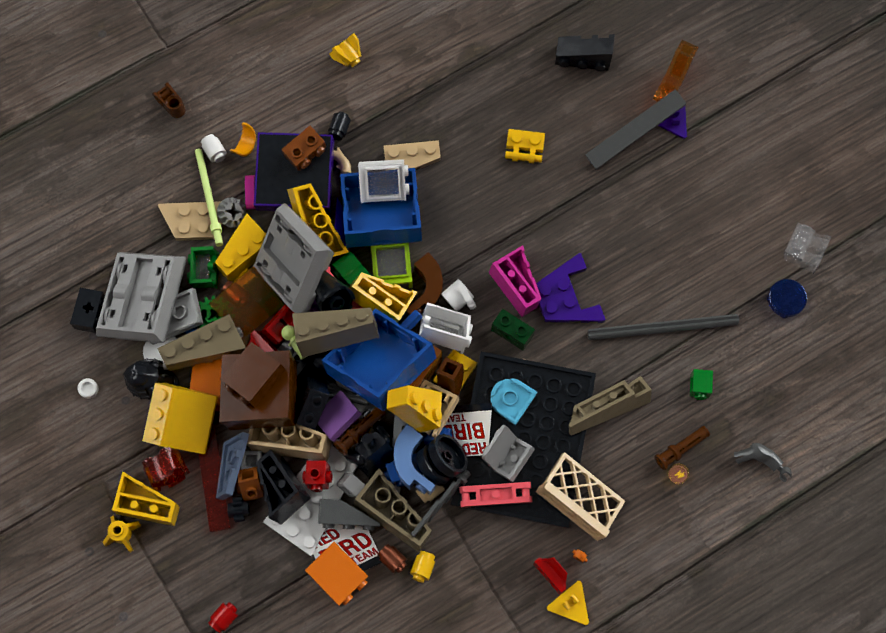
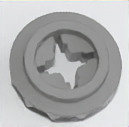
(225, 217)

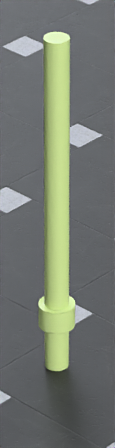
(215, 226)

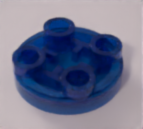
(787, 298)

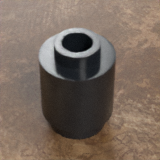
(339, 125)

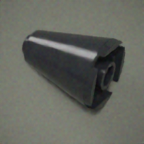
(333, 294)

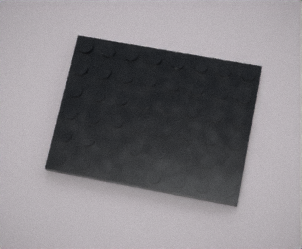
(541, 426)

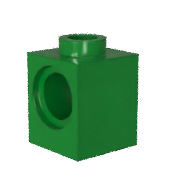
(701, 384)

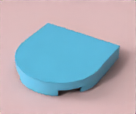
(511, 399)

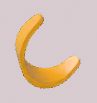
(246, 141)

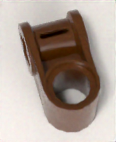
(168, 99)

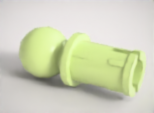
(289, 334)

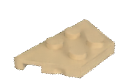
(188, 220)

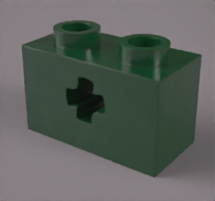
(512, 329)

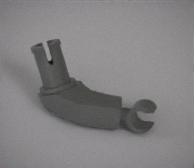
(765, 455)

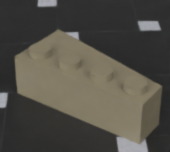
(333, 329)
(203, 345)

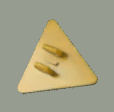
(571, 604)

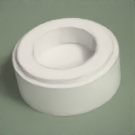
(88, 388)

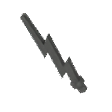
(461, 479)

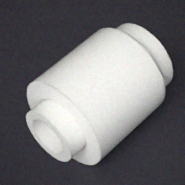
(213, 148)

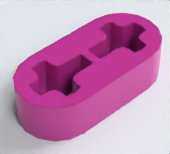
(249, 191)

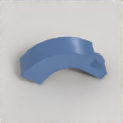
(403, 450)

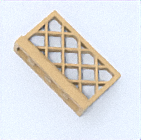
(575, 511)

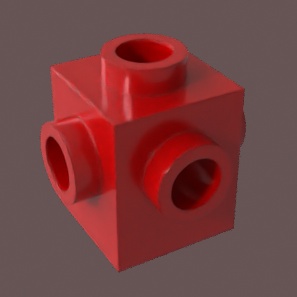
(317, 475)

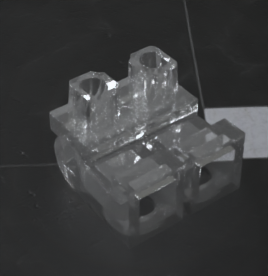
(806, 248)

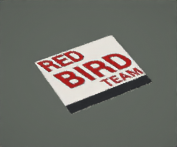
(471, 427)
(354, 542)

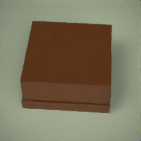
(274, 410)

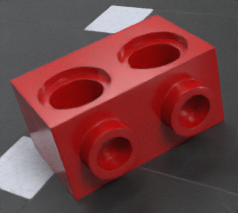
(273, 328)

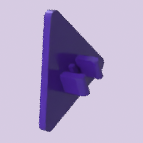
(676, 123)

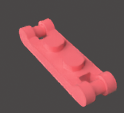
(495, 494)

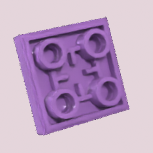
(338, 416)

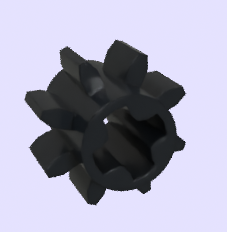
(238, 509)

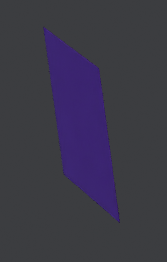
(339, 222)

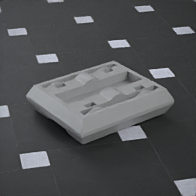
(292, 259)
(135, 294)

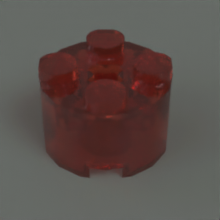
(165, 468)

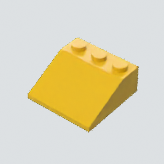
(180, 418)

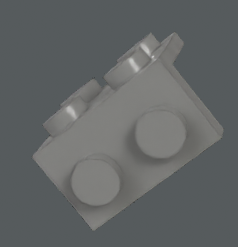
(507, 453)

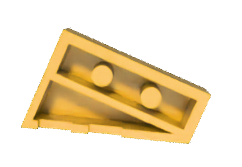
(385, 297)

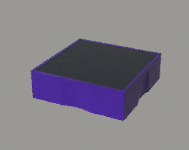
(277, 174)

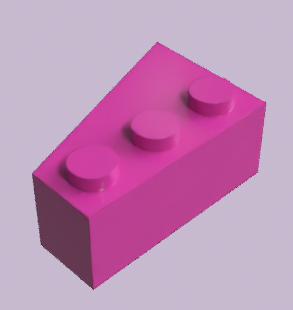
(516, 281)

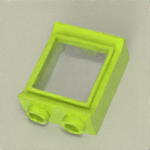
(392, 263)

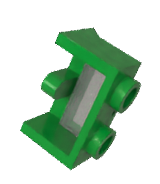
(203, 267)

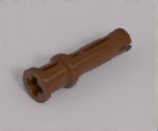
(353, 435)
(675, 452)

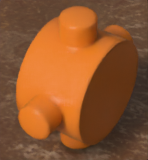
(579, 555)

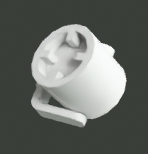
(458, 296)

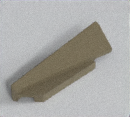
(609, 404)

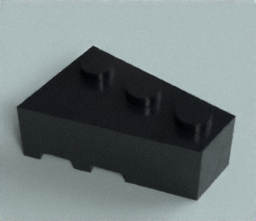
(585, 53)
(281, 487)

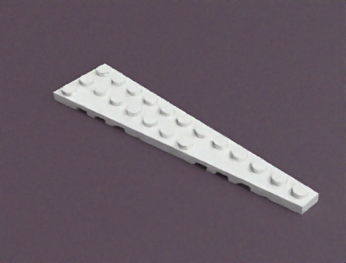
(303, 526)

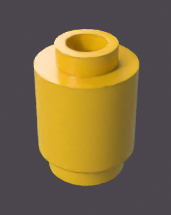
(423, 566)

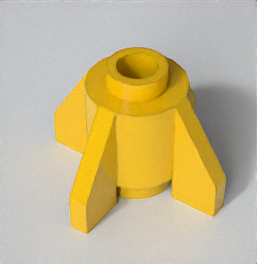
(347, 51)
(125, 534)

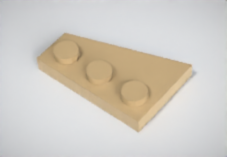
(414, 154)

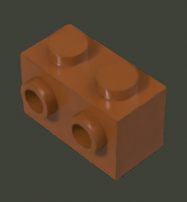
(304, 148)

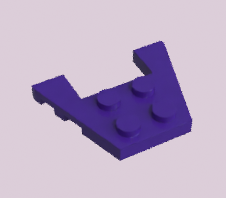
(559, 299)

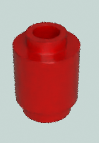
(223, 617)

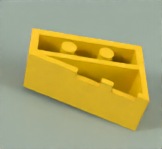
(241, 249)
(416, 407)
(142, 502)

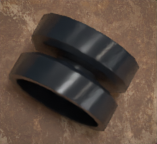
(442, 460)

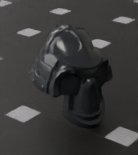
(144, 374)

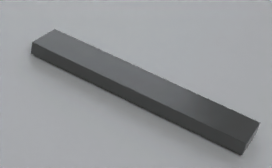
(635, 129)

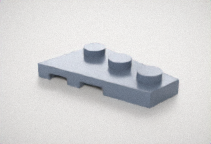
(230, 464)

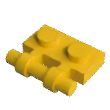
(525, 141)

